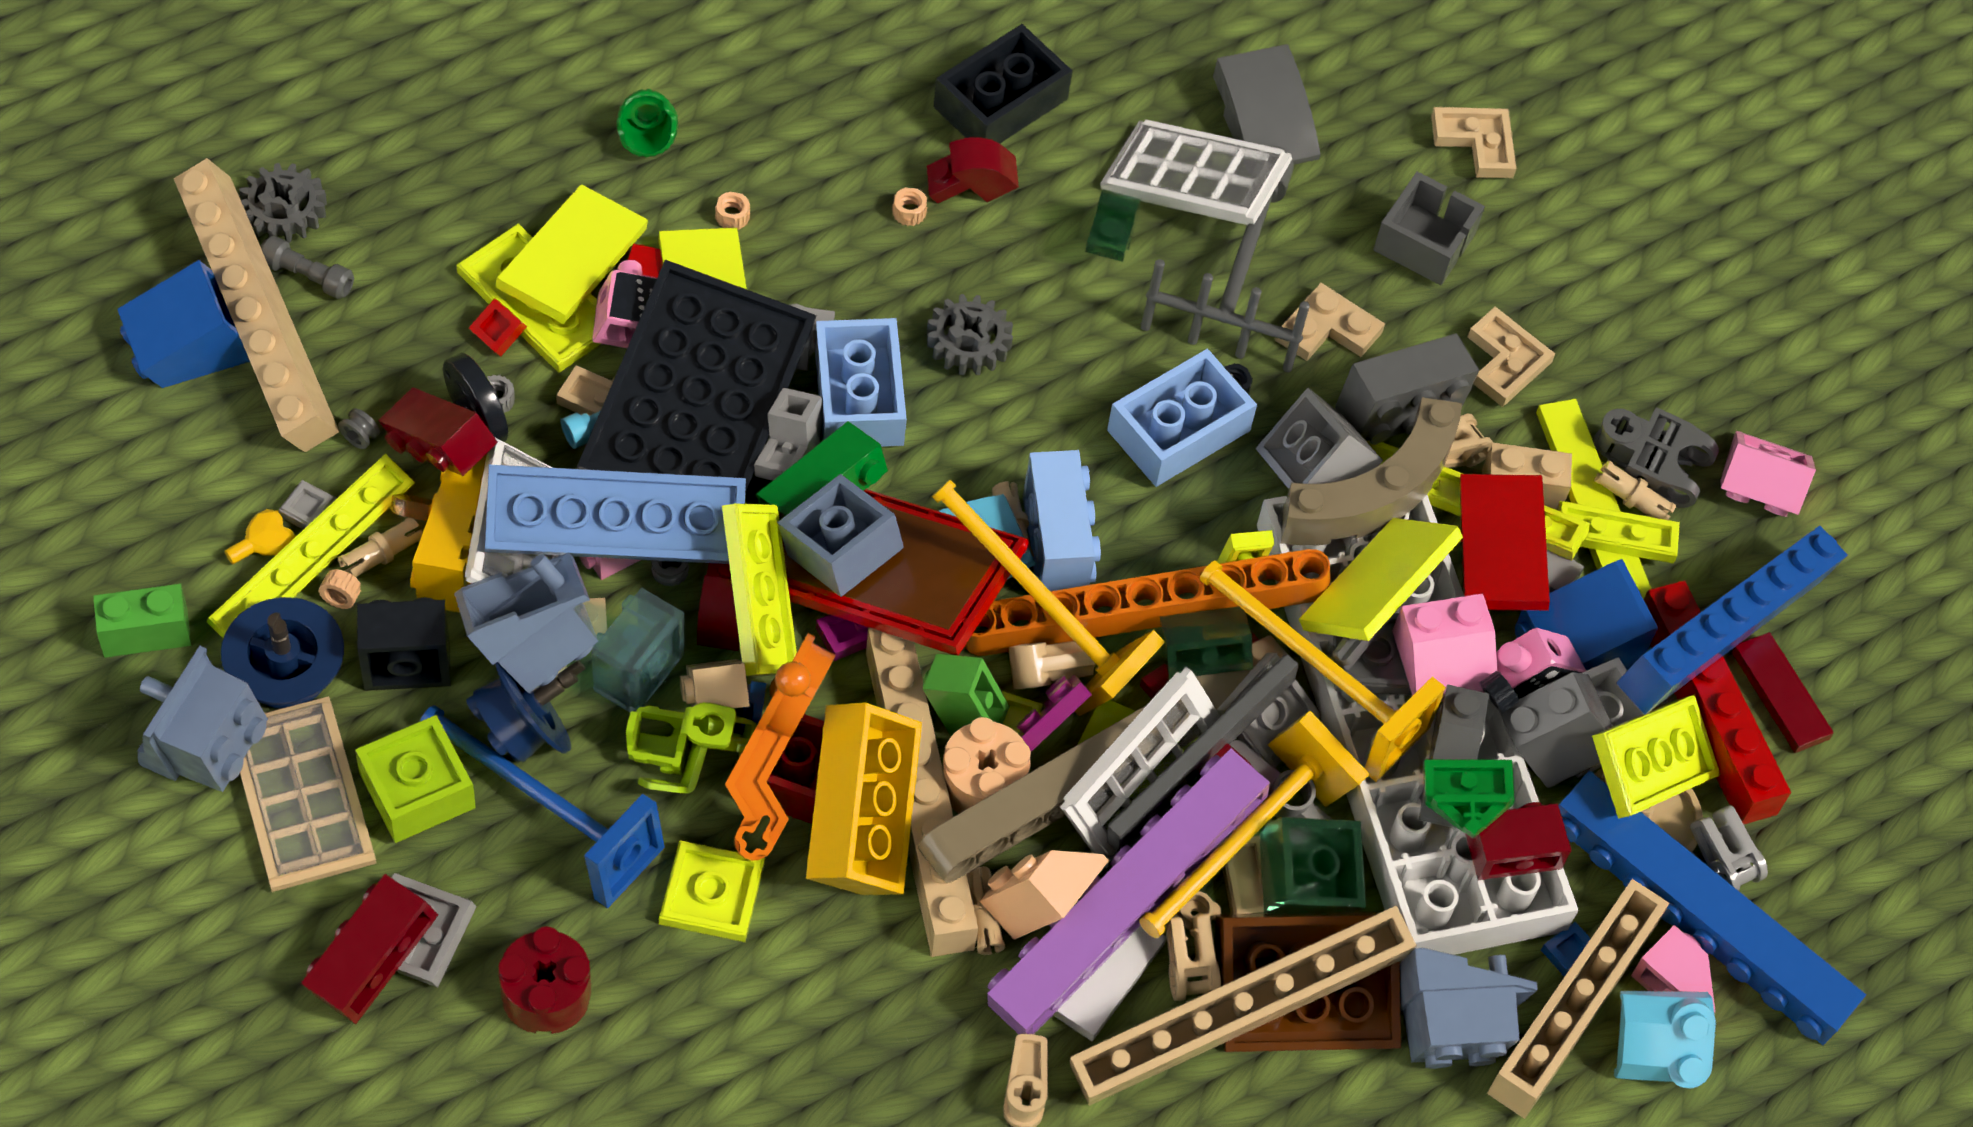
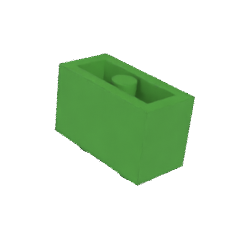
(142, 620)
(963, 691)

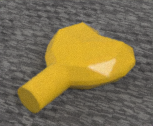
(263, 536)

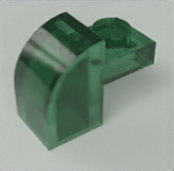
(1113, 225)

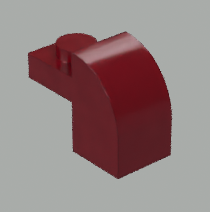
(973, 165)
(717, 611)

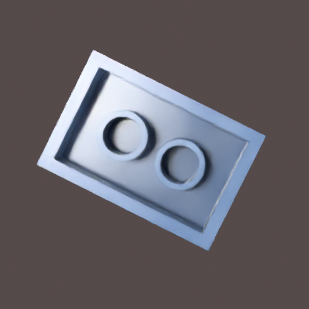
(861, 378)
(1181, 417)
(1060, 520)

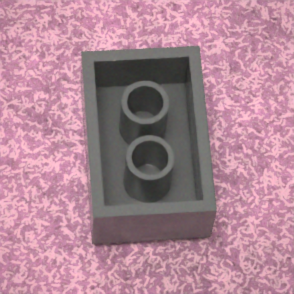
(1387, 389)

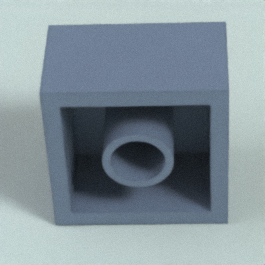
(840, 535)

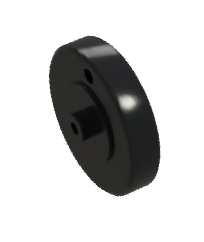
(473, 391)

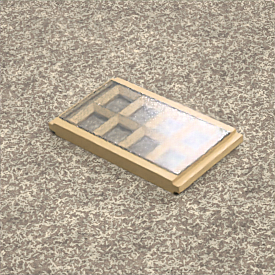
(304, 798)

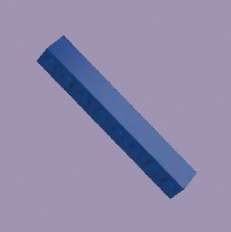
(1730, 620)
(1711, 911)

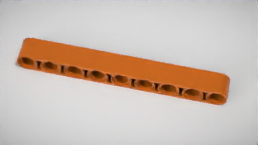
(1162, 589)

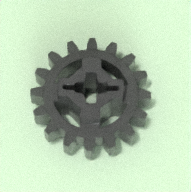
(279, 202)
(969, 334)

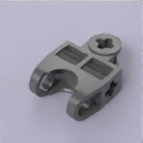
(1639, 439)

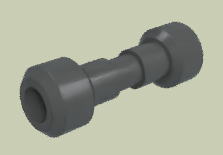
(335, 280)

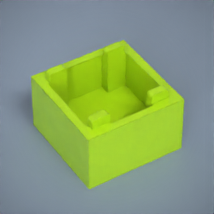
(415, 778)

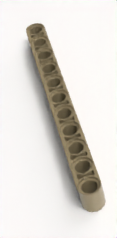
(1036, 798)

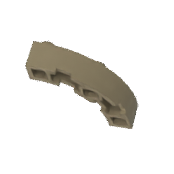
(1369, 501)

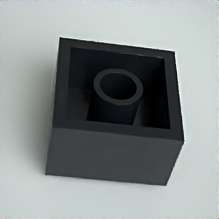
(403, 644)

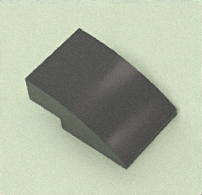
(1267, 101)

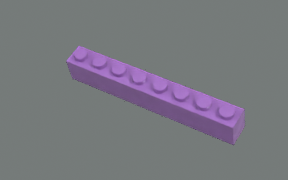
(1134, 885)

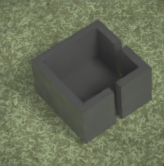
(1422, 239)

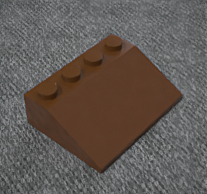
(1350, 1018)

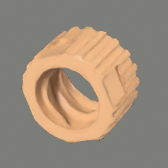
(909, 196)
(735, 200)
(340, 589)

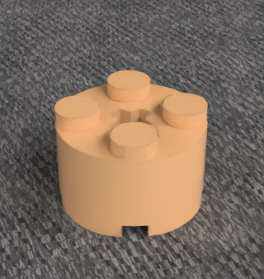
(982, 762)

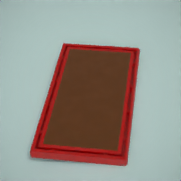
(927, 590)

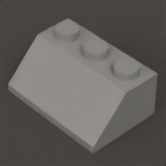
(1316, 445)

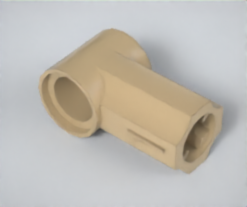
(1041, 663)

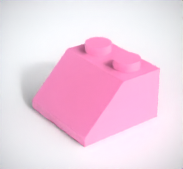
(1767, 474)
(1447, 641)

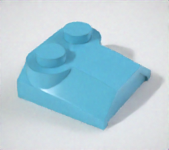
(1666, 1037)

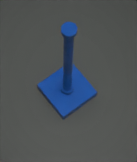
(618, 851)

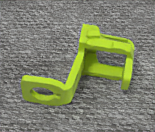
(711, 726)
(672, 750)

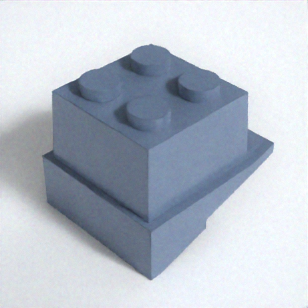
(530, 619)
(201, 725)
(1459, 1008)

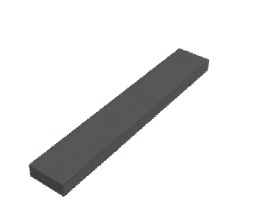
(1188, 764)

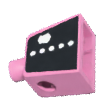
(621, 304)
(1533, 663)

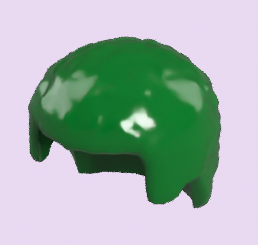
(647, 123)

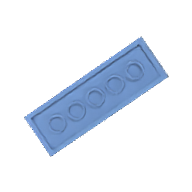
(609, 513)

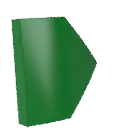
(1468, 791)

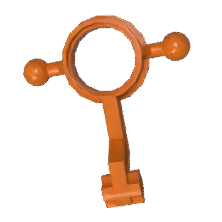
(747, 784)

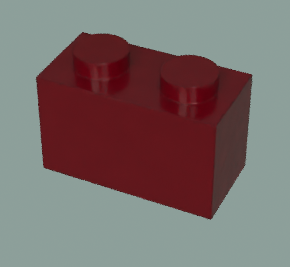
(1521, 843)

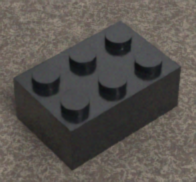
(1003, 87)

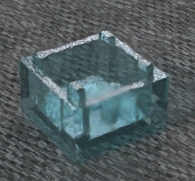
(638, 650)

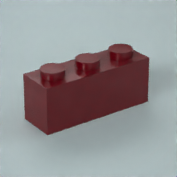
(437, 432)
(369, 948)

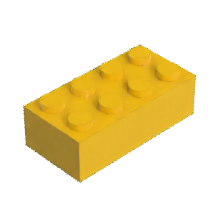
(864, 799)

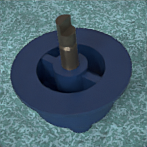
(283, 650)
(521, 719)

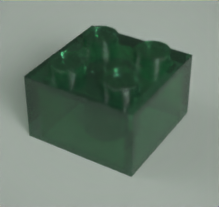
(1312, 866)

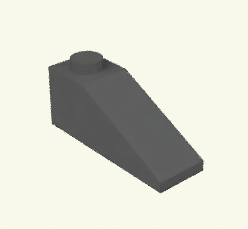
(1456, 733)

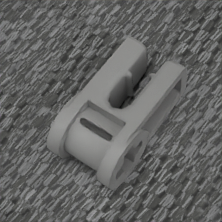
(1729, 848)

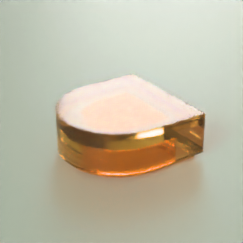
(411, 506)

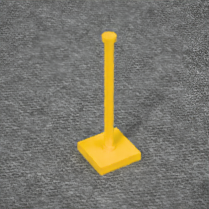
(1113, 669)
(1400, 728)
(1314, 756)

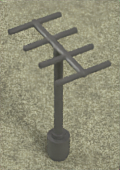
(1228, 303)

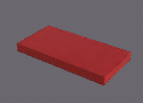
(1504, 540)

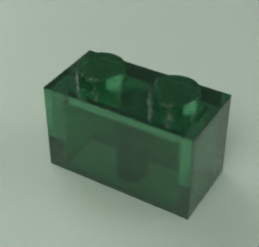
(1207, 642)

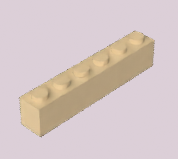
(1577, 999)

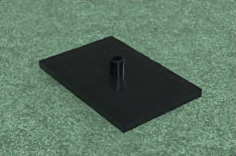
(698, 380)

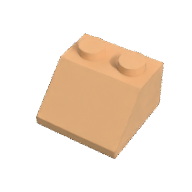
(1040, 889)

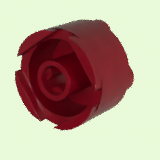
(525, 979)

